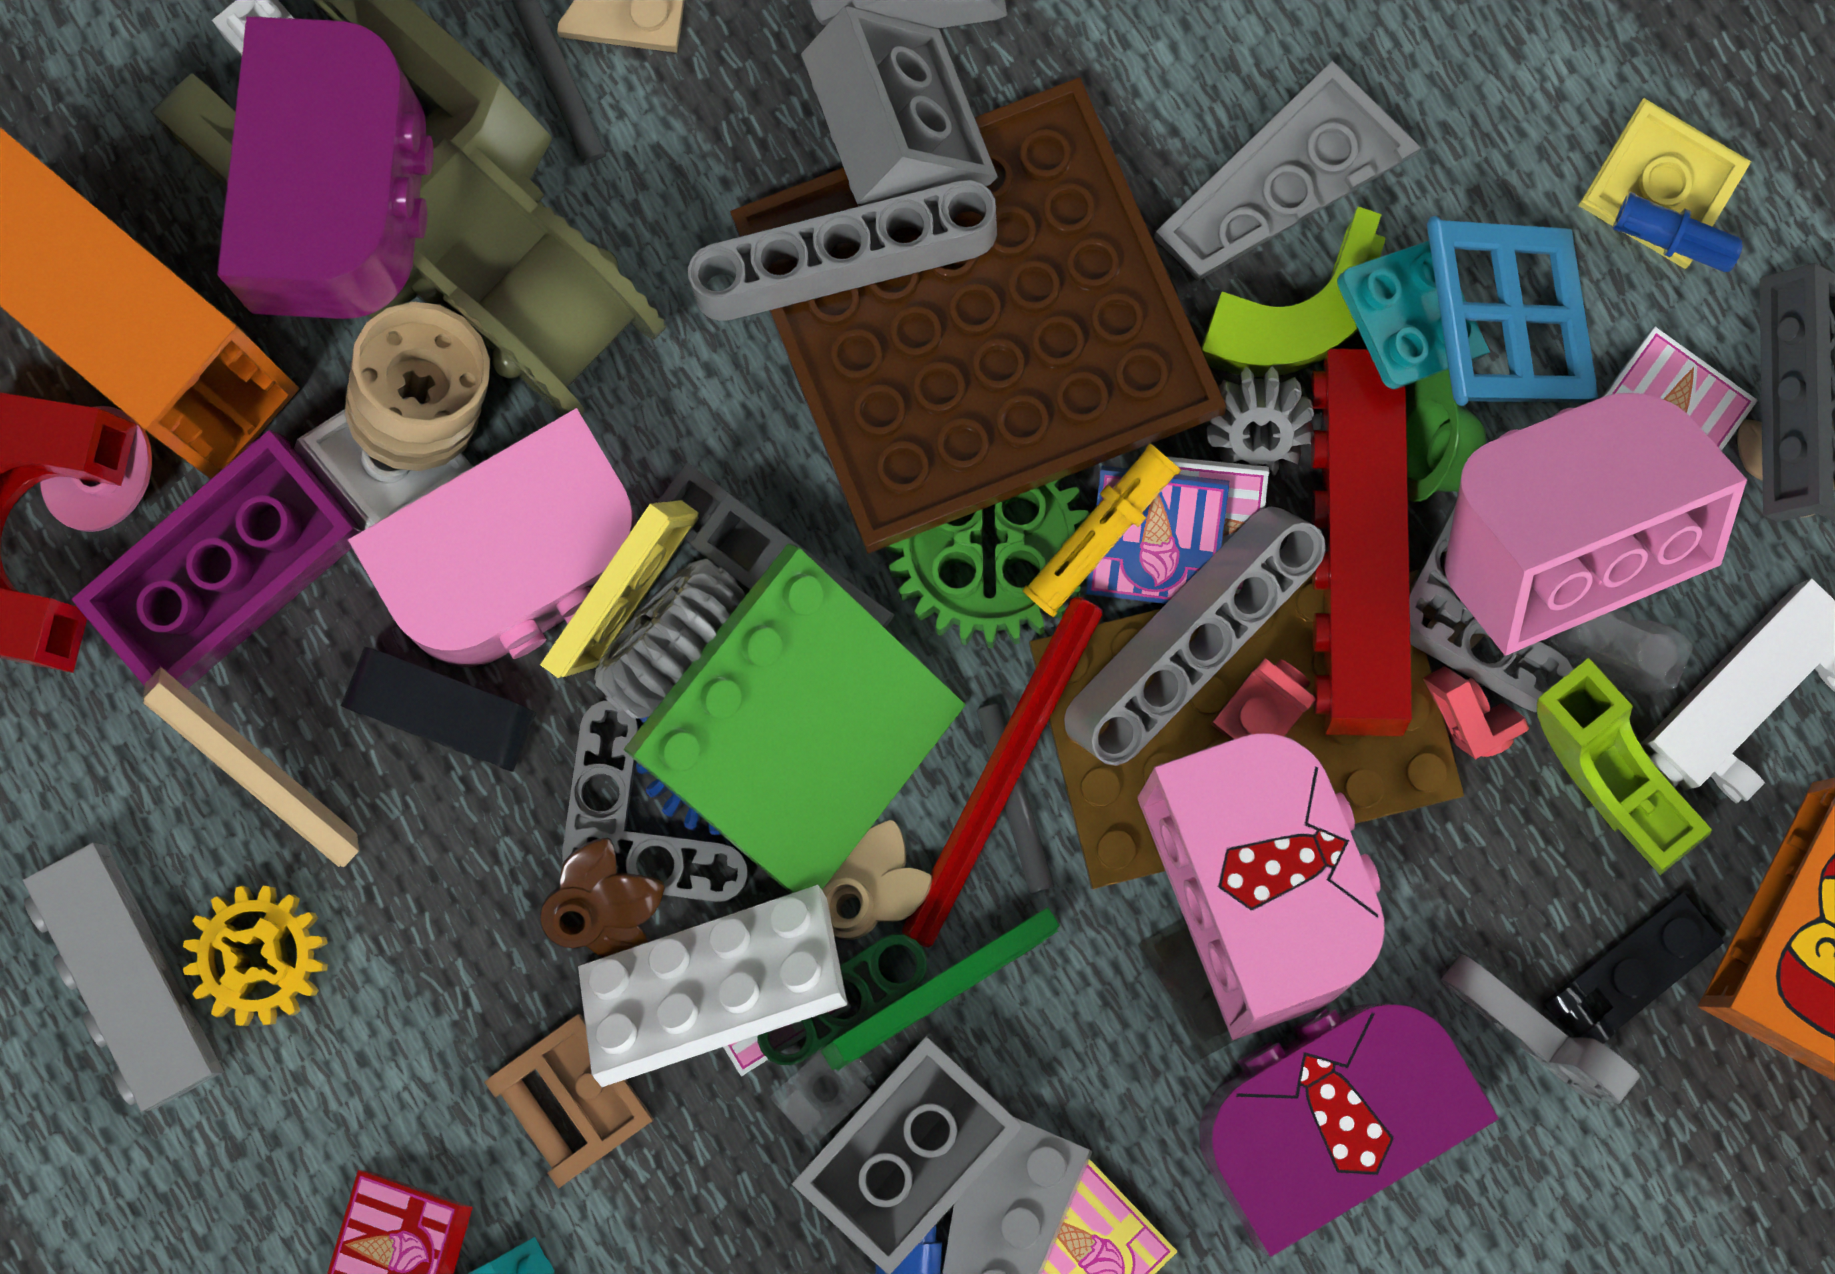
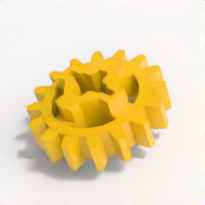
(237, 980)

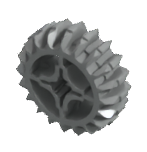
(666, 637)

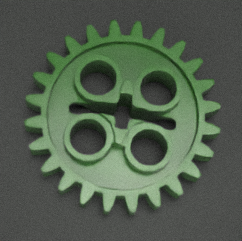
(1034, 543)

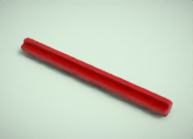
(1003, 769)

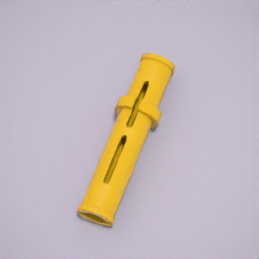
(1102, 529)

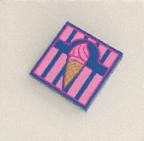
(1170, 545)

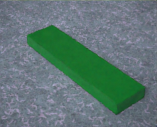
(940, 990)

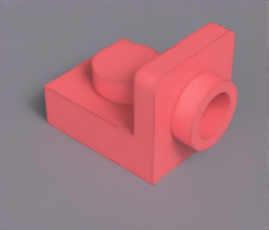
(1265, 702)
(1469, 716)

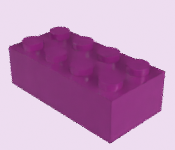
(219, 564)

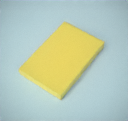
(621, 588)

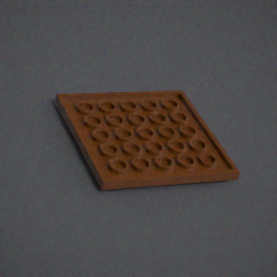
(1004, 363)

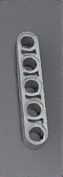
(864, 226)
(1224, 628)

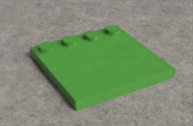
(795, 724)

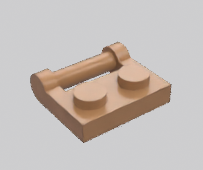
(601, 1114)

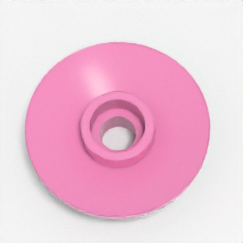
(97, 505)

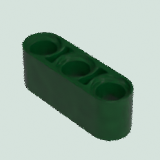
(875, 994)

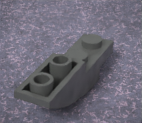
(742, 539)

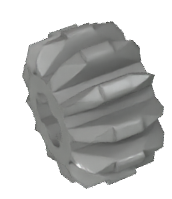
(1262, 421)

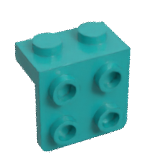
(1401, 317)

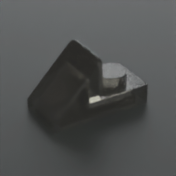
(1187, 988)

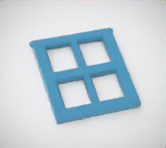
(1503, 243)

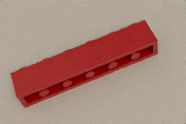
(1365, 549)

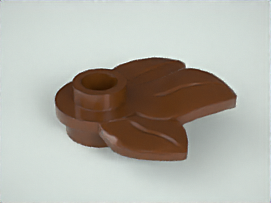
(607, 900)

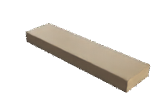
(250, 767)

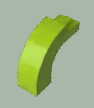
(1294, 335)
(1596, 745)

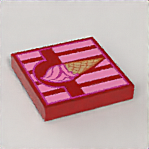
(398, 1229)

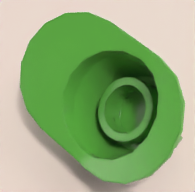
(1437, 437)

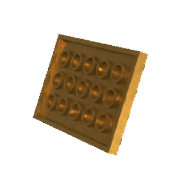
(1372, 772)

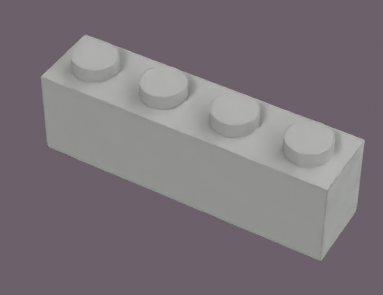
(121, 977)

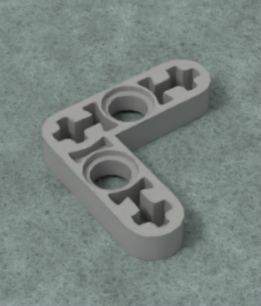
(1432, 589)
(586, 823)
(1579, 1062)

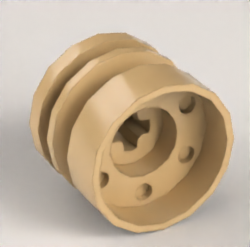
(430, 359)

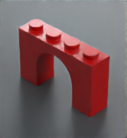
(40, 443)

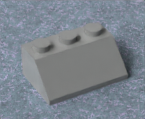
(894, 106)
(907, 1155)

